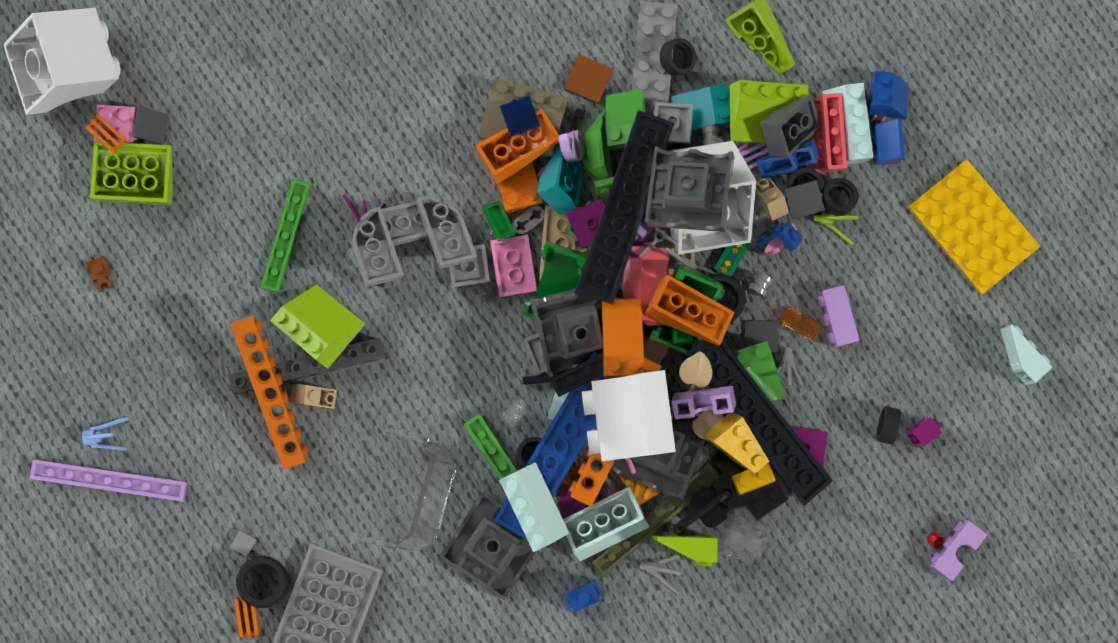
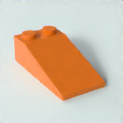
(507, 155)
(520, 190)
(689, 311)
(622, 338)

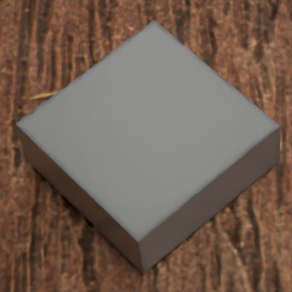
(243, 543)

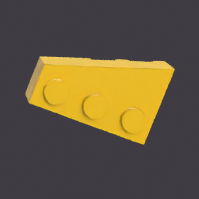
(738, 442)

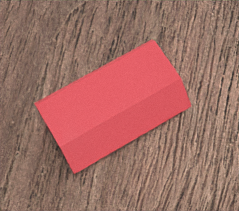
(831, 135)
(643, 276)

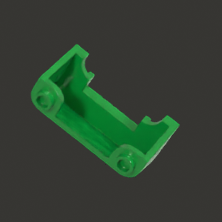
(560, 272)
(698, 282)

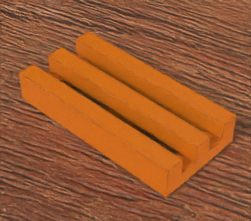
(95, 123)
(239, 619)

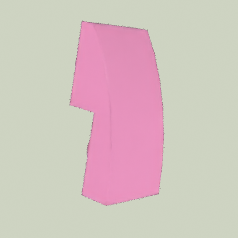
(774, 245)

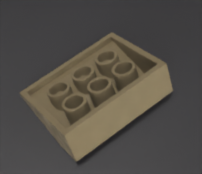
(505, 91)

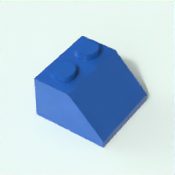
(888, 95)
(887, 142)

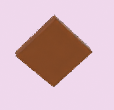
(588, 79)

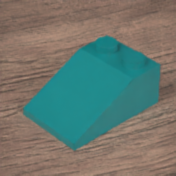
(710, 106)
(561, 183)

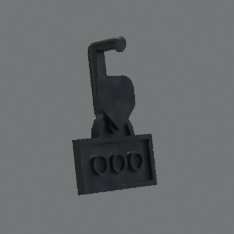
(712, 505)

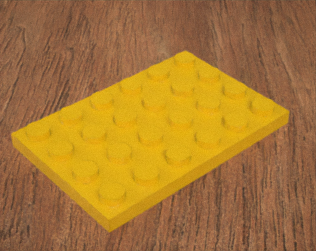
(974, 226)

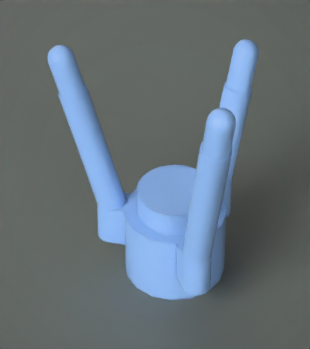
(94, 437)

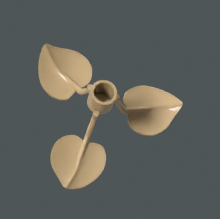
(698, 372)

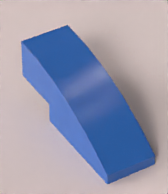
(775, 165)

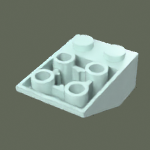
(1023, 356)

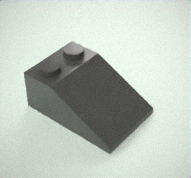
(790, 127)

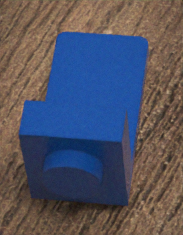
(785, 232)

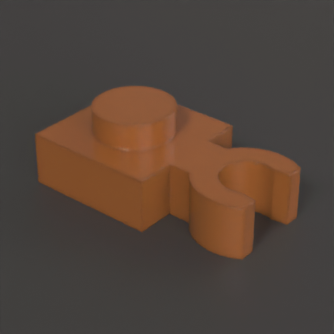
(99, 271)

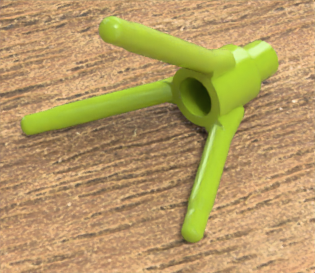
(828, 220)

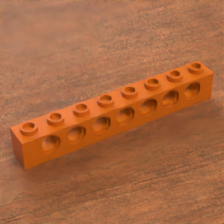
(287, 456)
(588, 496)

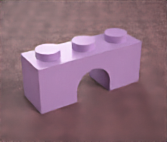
(689, 403)
(946, 561)

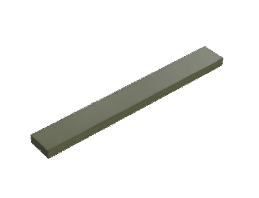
(656, 519)

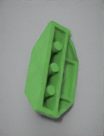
(597, 152)

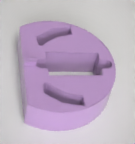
(572, 145)

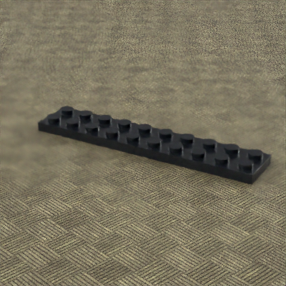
(623, 209)
(775, 436)

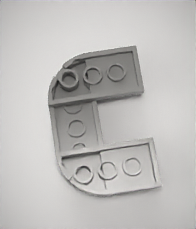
(387, 227)

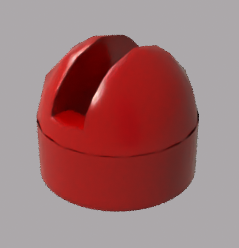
(935, 540)

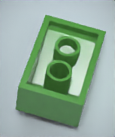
(620, 115)
(761, 367)

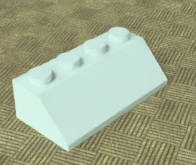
(856, 122)
(534, 507)
(605, 524)

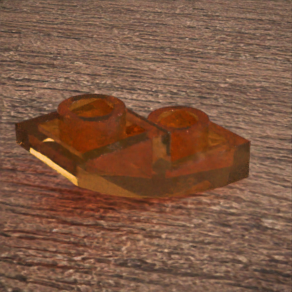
(800, 322)

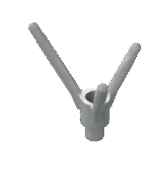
(660, 235)
(680, 259)
(788, 363)
(655, 568)

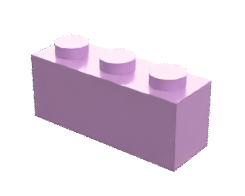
(838, 316)

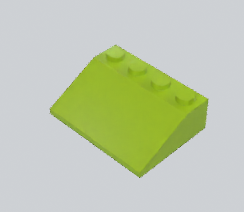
(754, 102)
(132, 174)
(318, 324)
(697, 548)

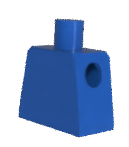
(583, 596)

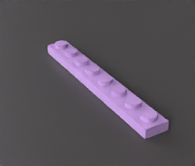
(108, 480)

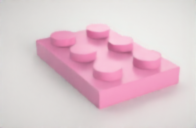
(513, 266)

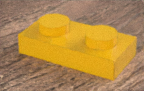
(748, 481)

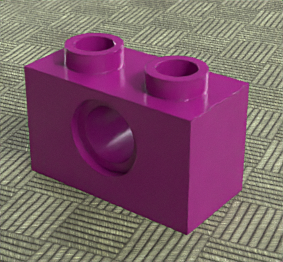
(924, 432)

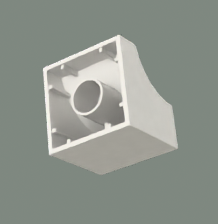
(60, 58)
(739, 207)
(630, 416)

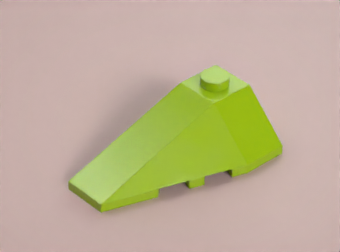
(760, 29)

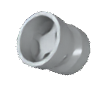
(711, 134)
(760, 284)

